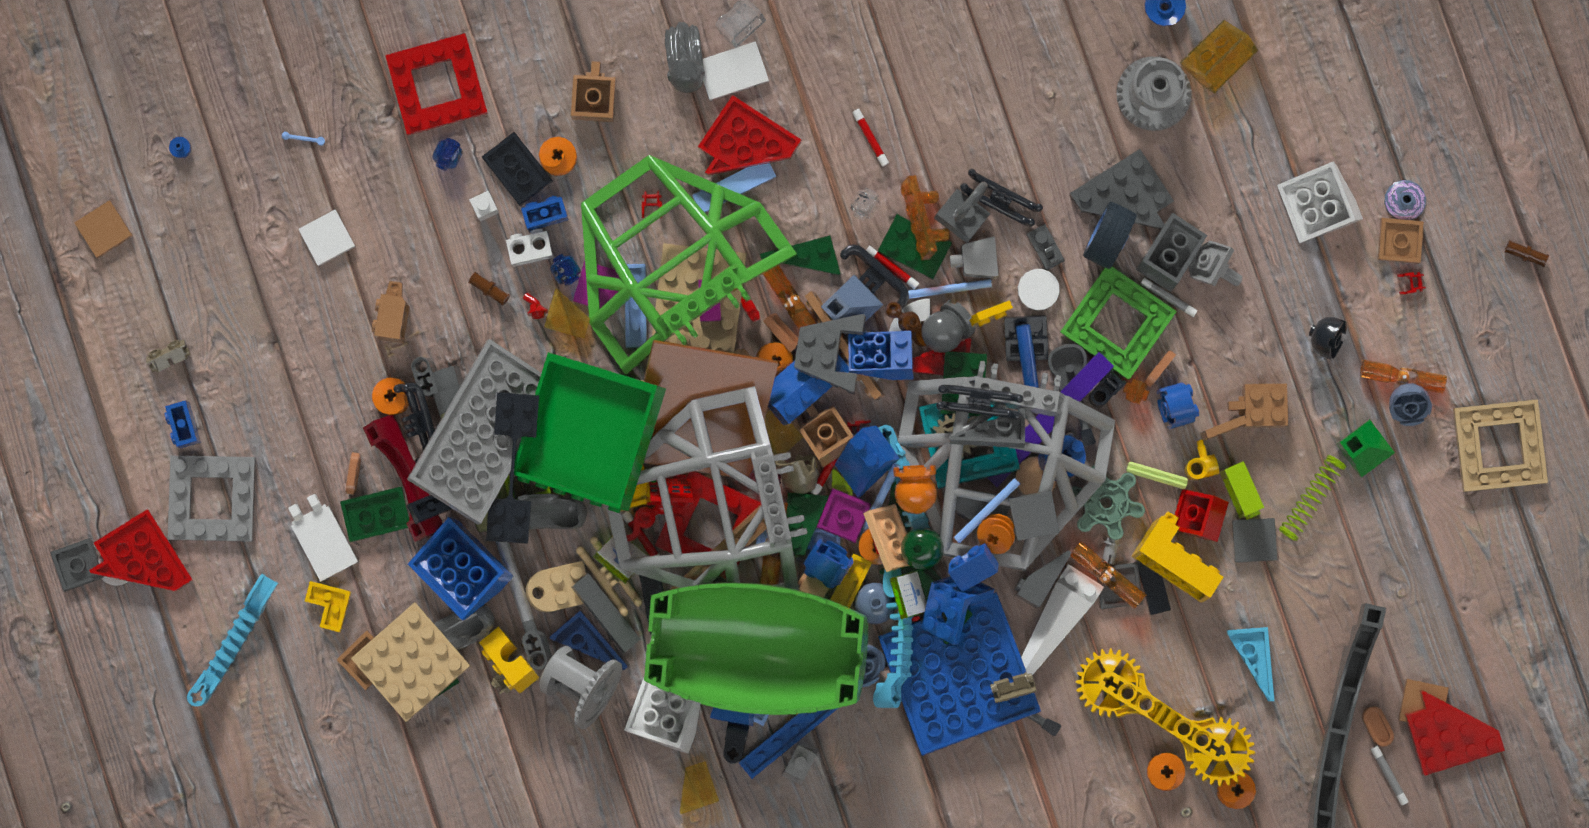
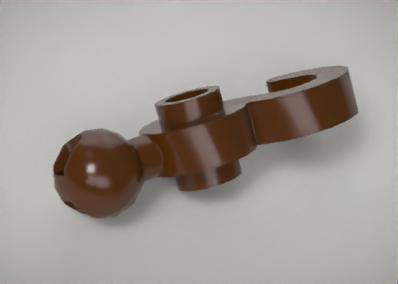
(907, 322)

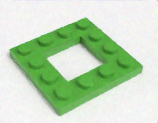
(1116, 283)

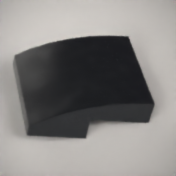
(1038, 331)

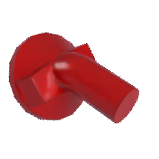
(536, 310)

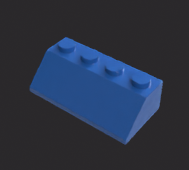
(796, 391)

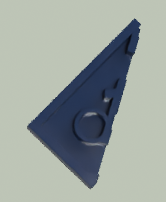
(584, 637)

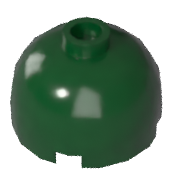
(922, 548)

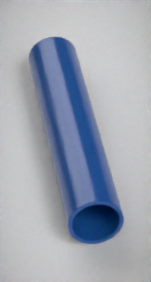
(1027, 355)

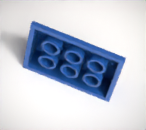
(460, 569)

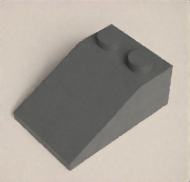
(1171, 252)
(1038, 584)

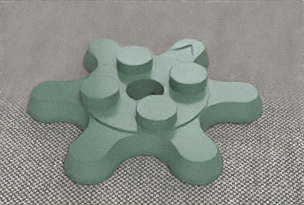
(1121, 506)

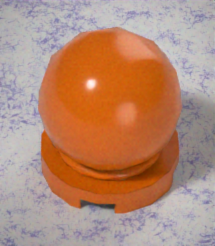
(915, 489)

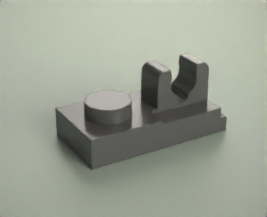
(1045, 247)

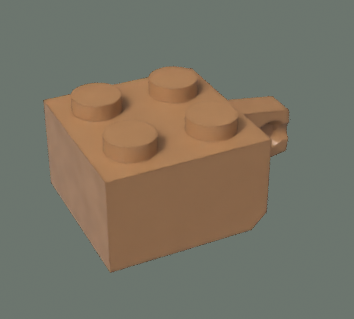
(593, 96)
(392, 314)
(1262, 405)
(825, 434)

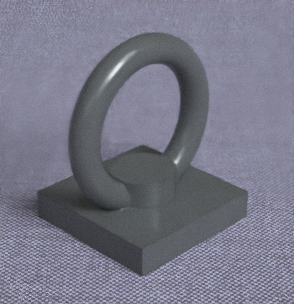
(963, 214)

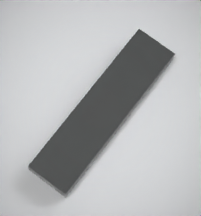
(605, 613)

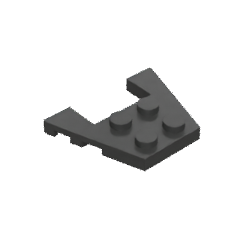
(819, 350)

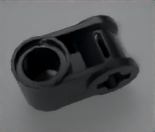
(1108, 386)
(735, 738)

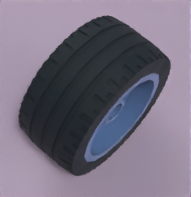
(1110, 235)

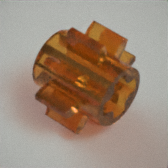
(1136, 391)

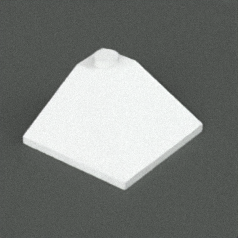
(1319, 202)
(663, 718)

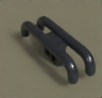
(1001, 199)
(876, 273)
(980, 401)
(420, 419)

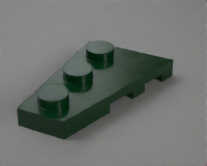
(812, 508)

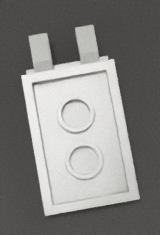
(322, 539)

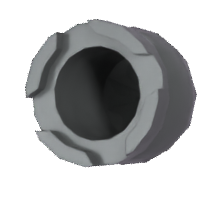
(947, 328)

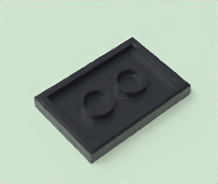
(517, 169)

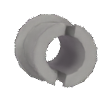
(1110, 550)

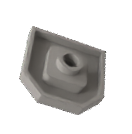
(1211, 264)

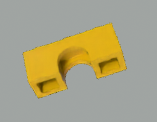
(518, 672)

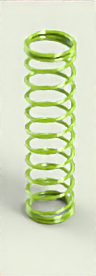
(1283, 529)

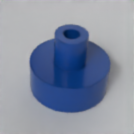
(184, 149)

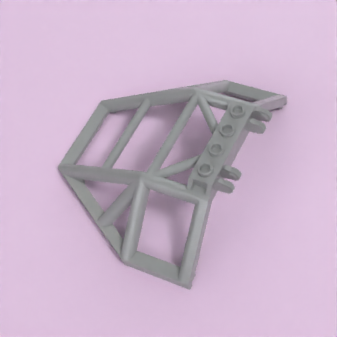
(1035, 401)
(702, 457)

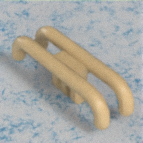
(608, 580)

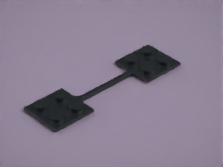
(516, 418)

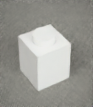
(484, 206)

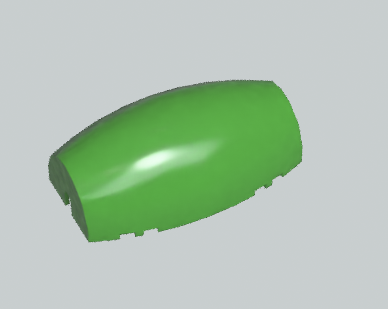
(756, 648)

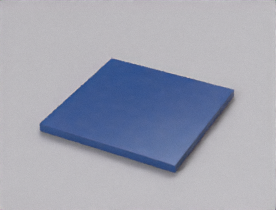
(951, 683)

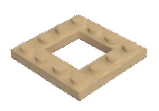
(1477, 478)

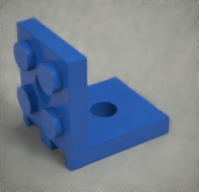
(948, 598)

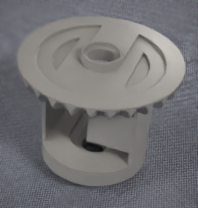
(1154, 93)
(586, 687)

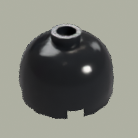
(1327, 336)

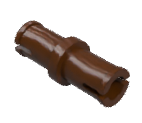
(1526, 253)
(489, 288)

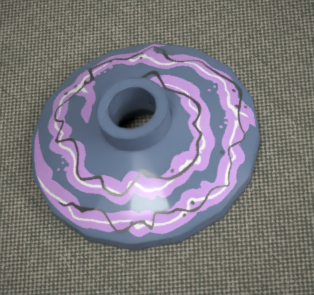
(1397, 207)

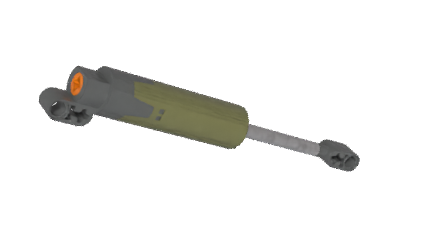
(445, 386)

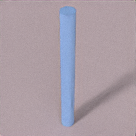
(950, 288)
(882, 493)
(996, 501)

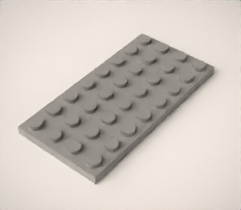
(464, 458)

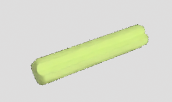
(1157, 475)

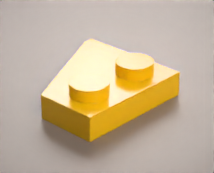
(997, 312)

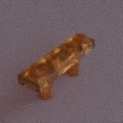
(920, 224)

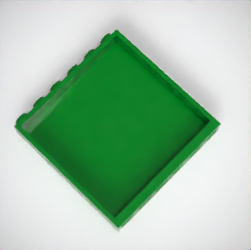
(589, 433)

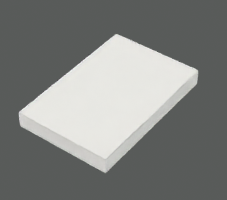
(733, 71)

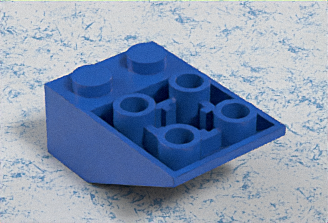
(882, 354)

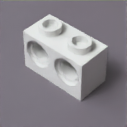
(530, 253)

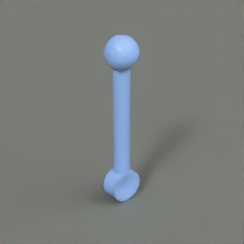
(320, 140)

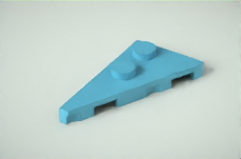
(1255, 652)

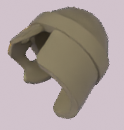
(803, 477)

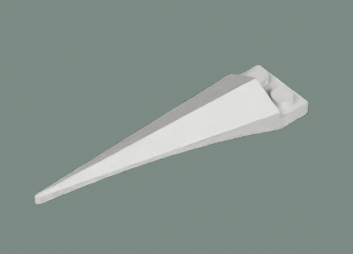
(1066, 606)

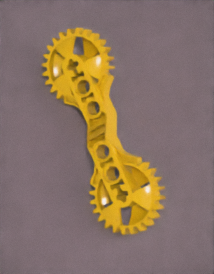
(1165, 717)

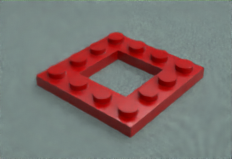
(405, 61)
(704, 488)

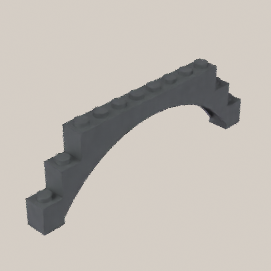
(1346, 691)

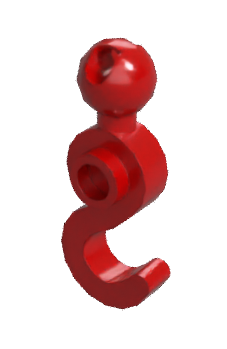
(644, 519)

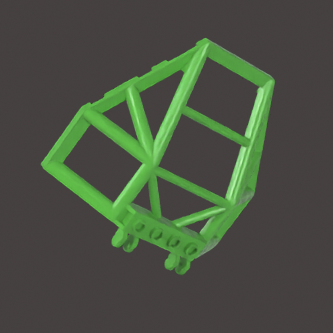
(711, 290)

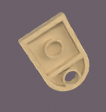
(556, 587)

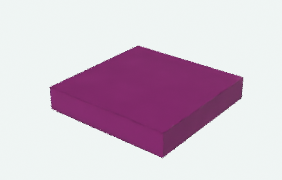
(604, 294)
(843, 515)

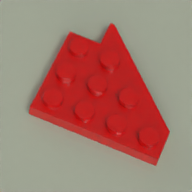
(745, 139)
(141, 555)
(1449, 736)

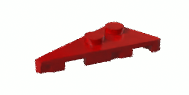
(933, 362)

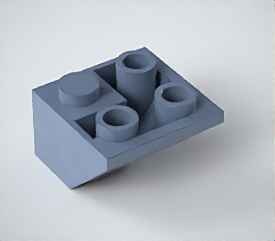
(852, 300)

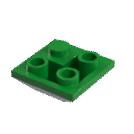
(1365, 448)

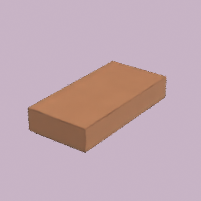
(782, 331)

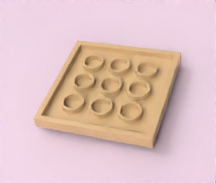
(410, 662)

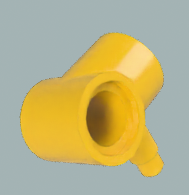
(1208, 463)

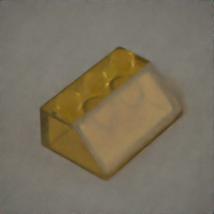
(1219, 56)

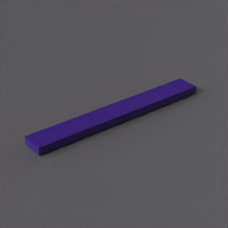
(1076, 389)

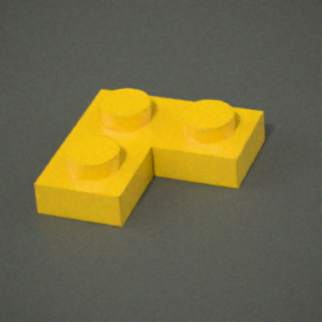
(334, 601)

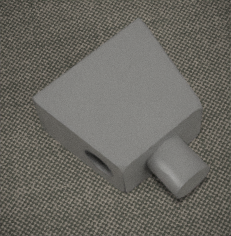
(977, 259)
(800, 762)

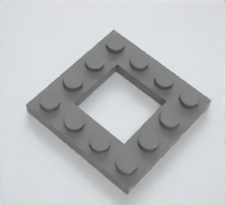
(180, 492)

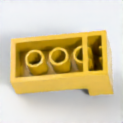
(1173, 562)

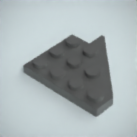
(1128, 184)

